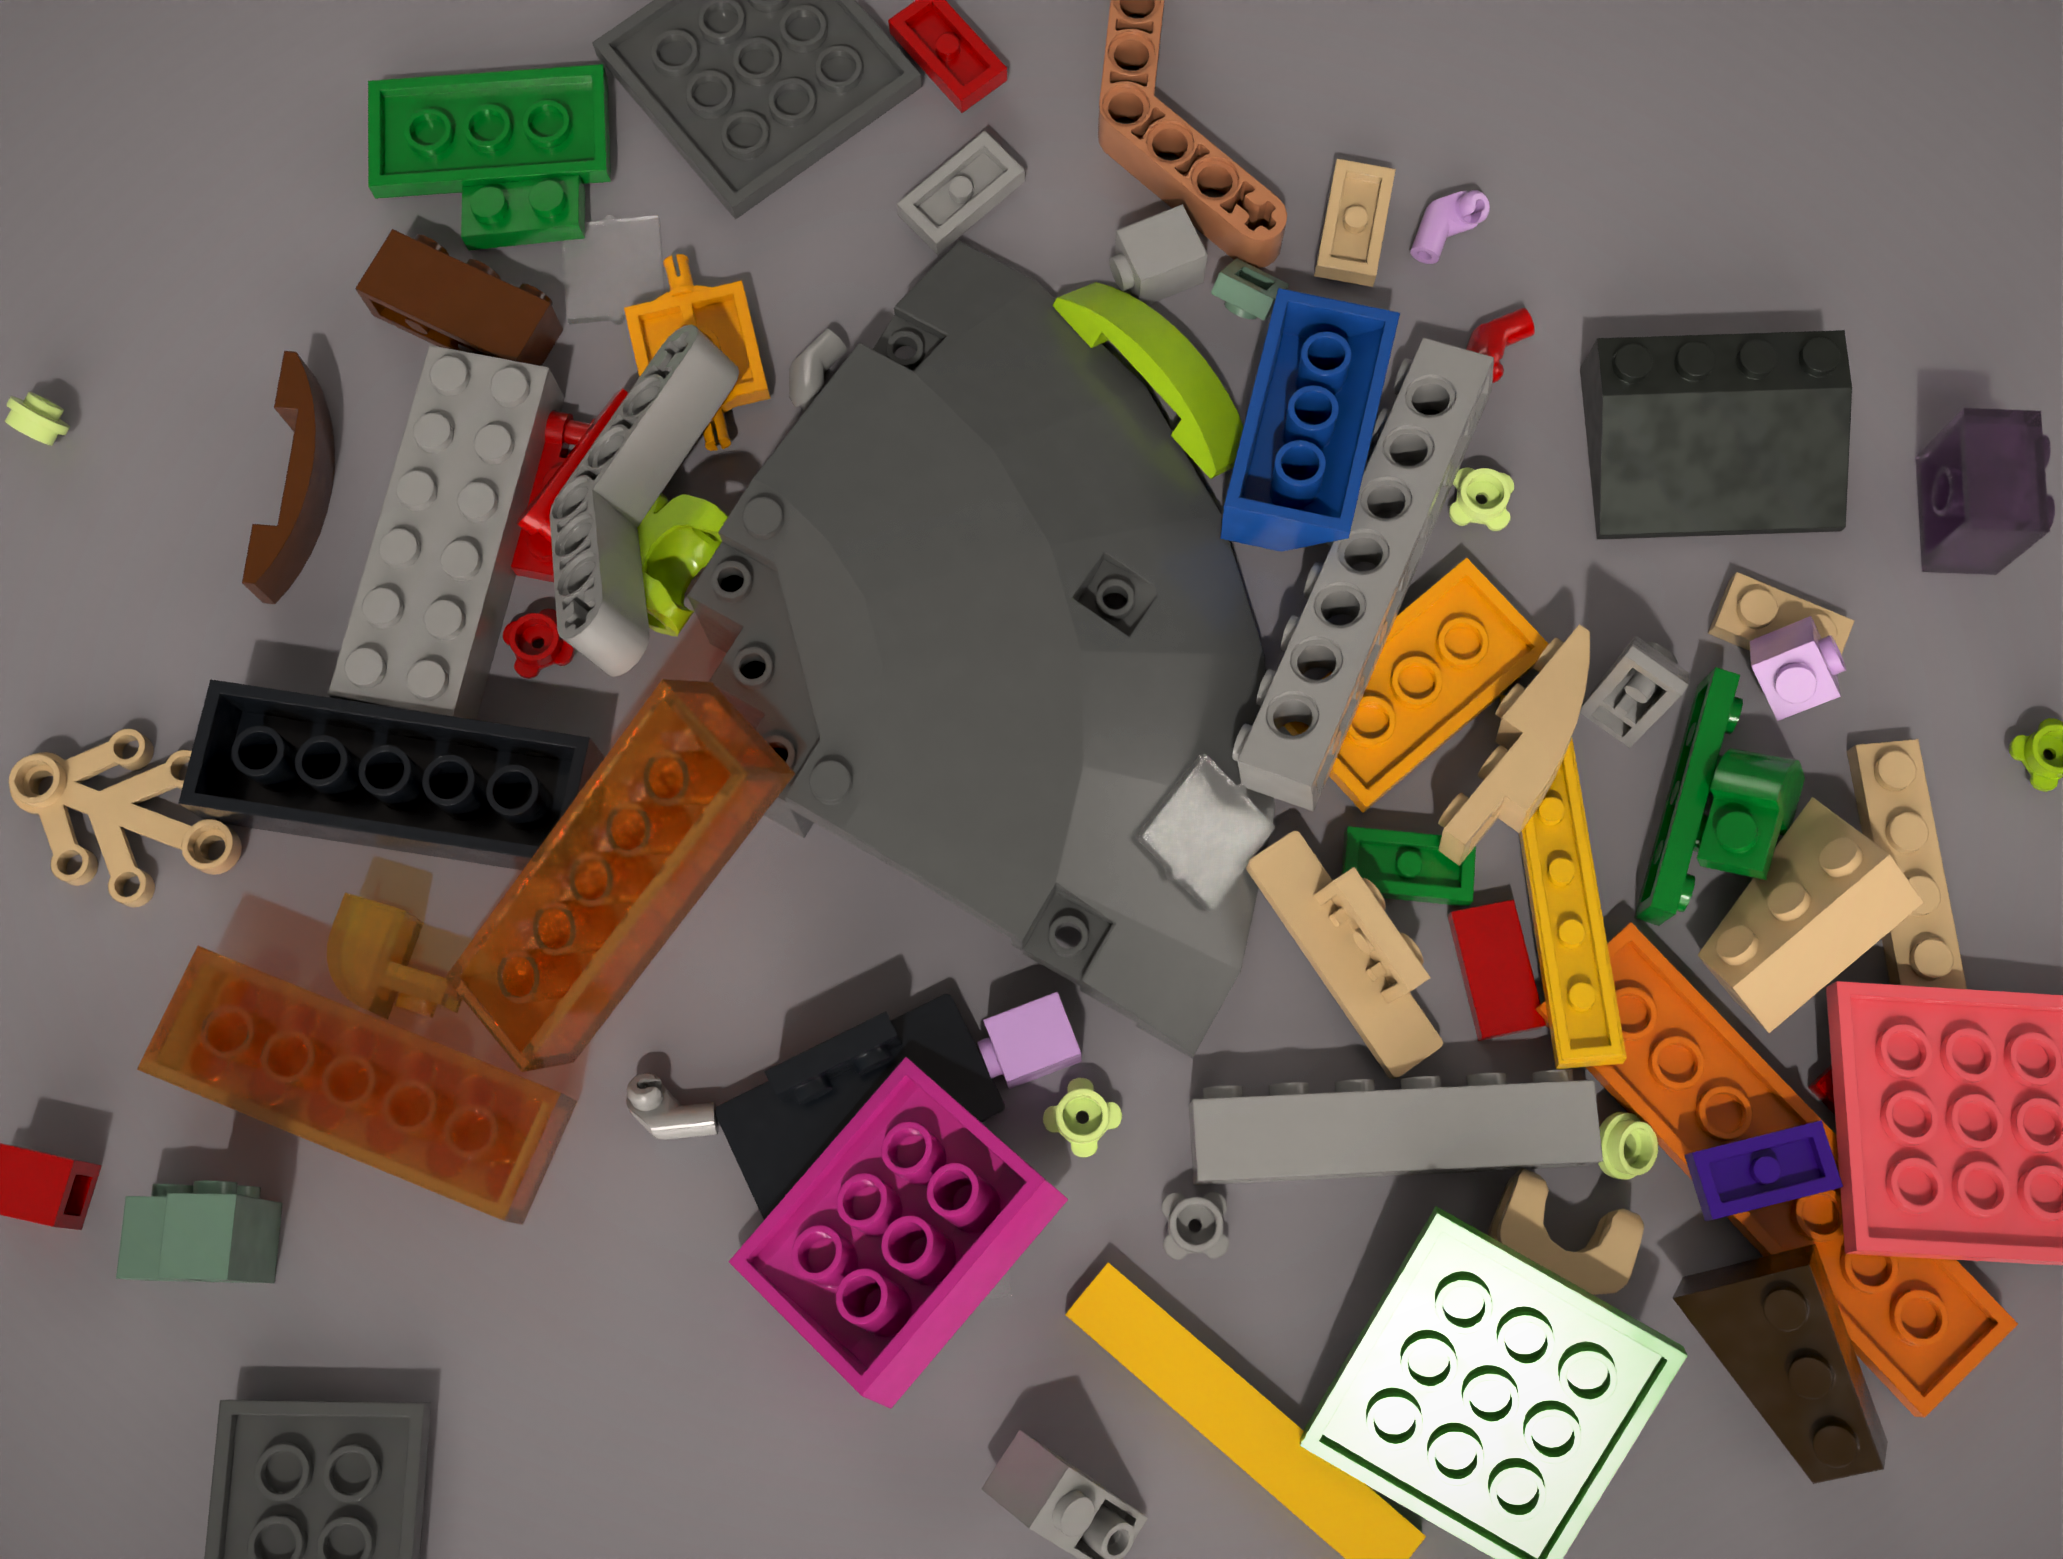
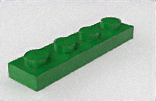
(1682, 824)

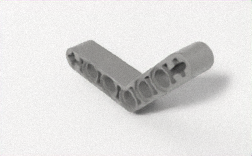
(613, 488)

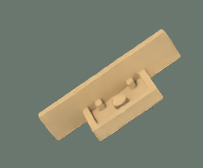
(1352, 949)

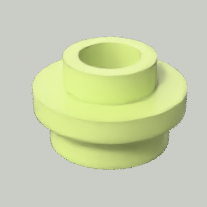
(36, 418)
(1627, 1146)

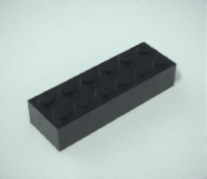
(382, 775)

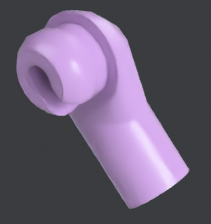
(1447, 218)

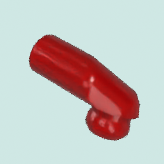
(1499, 333)

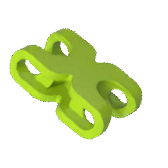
(674, 546)

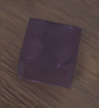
(1983, 491)

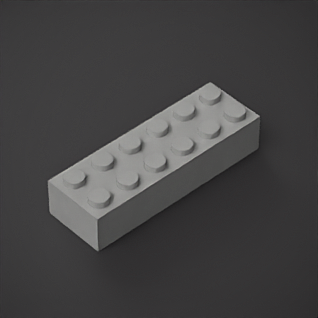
(447, 536)

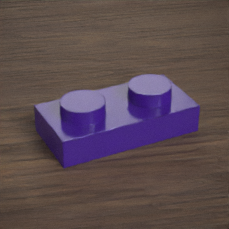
(1763, 1170)

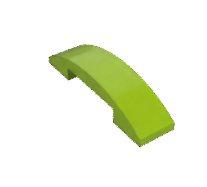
(1168, 362)

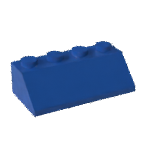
(1308, 423)

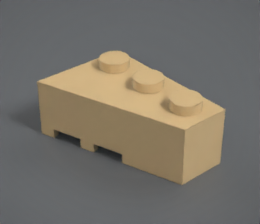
(1810, 919)

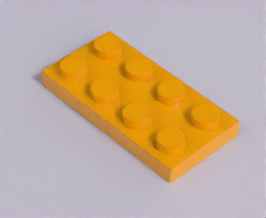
(1434, 675)

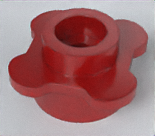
(521, 636)

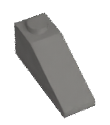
(1636, 691)

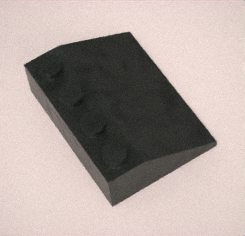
(1718, 433)

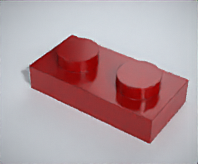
(948, 51)

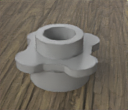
(1181, 1239)

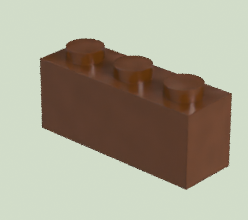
(457, 302)

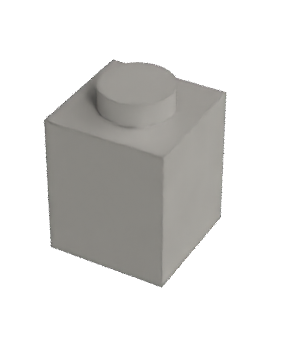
(1159, 256)

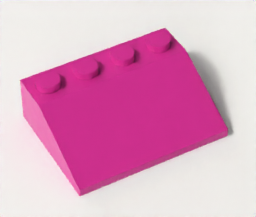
(897, 1234)

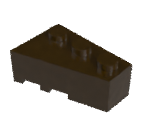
(1792, 1357)

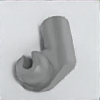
(808, 369)
(664, 1114)

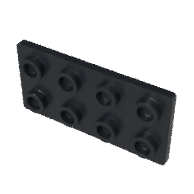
(814, 1095)

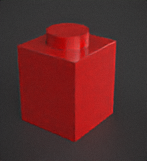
(45, 1187)

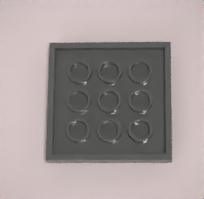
(756, 84)

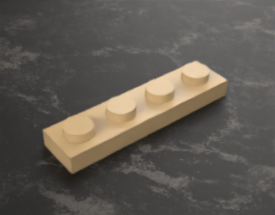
(1899, 819)

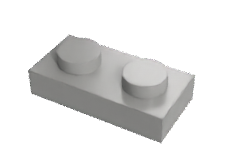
(961, 192)

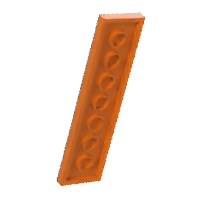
(1704, 1087)

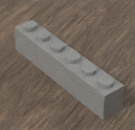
(1394, 1130)

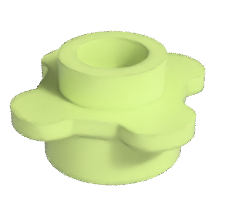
(1487, 482)
(1082, 1098)

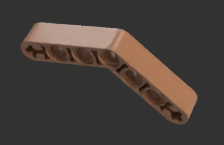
(1243, 222)

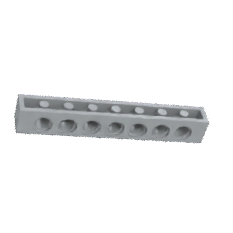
(1299, 765)

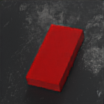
(1496, 970)

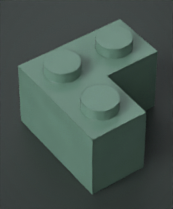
(200, 1234)

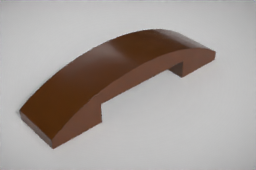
(281, 551)

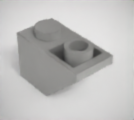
(1062, 1502)

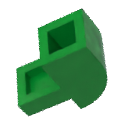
(1749, 810)

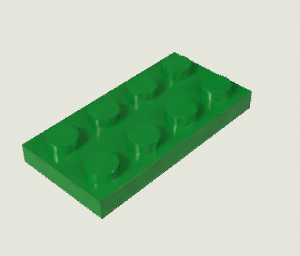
(487, 129)

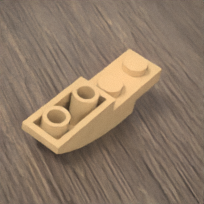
(1532, 742)

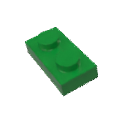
(523, 212)
(1408, 866)

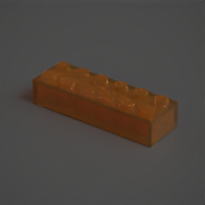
(618, 873)
(358, 1086)

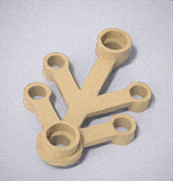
(113, 811)

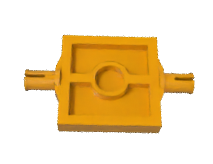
(721, 316)

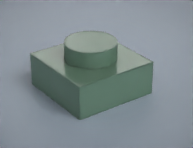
(1247, 290)

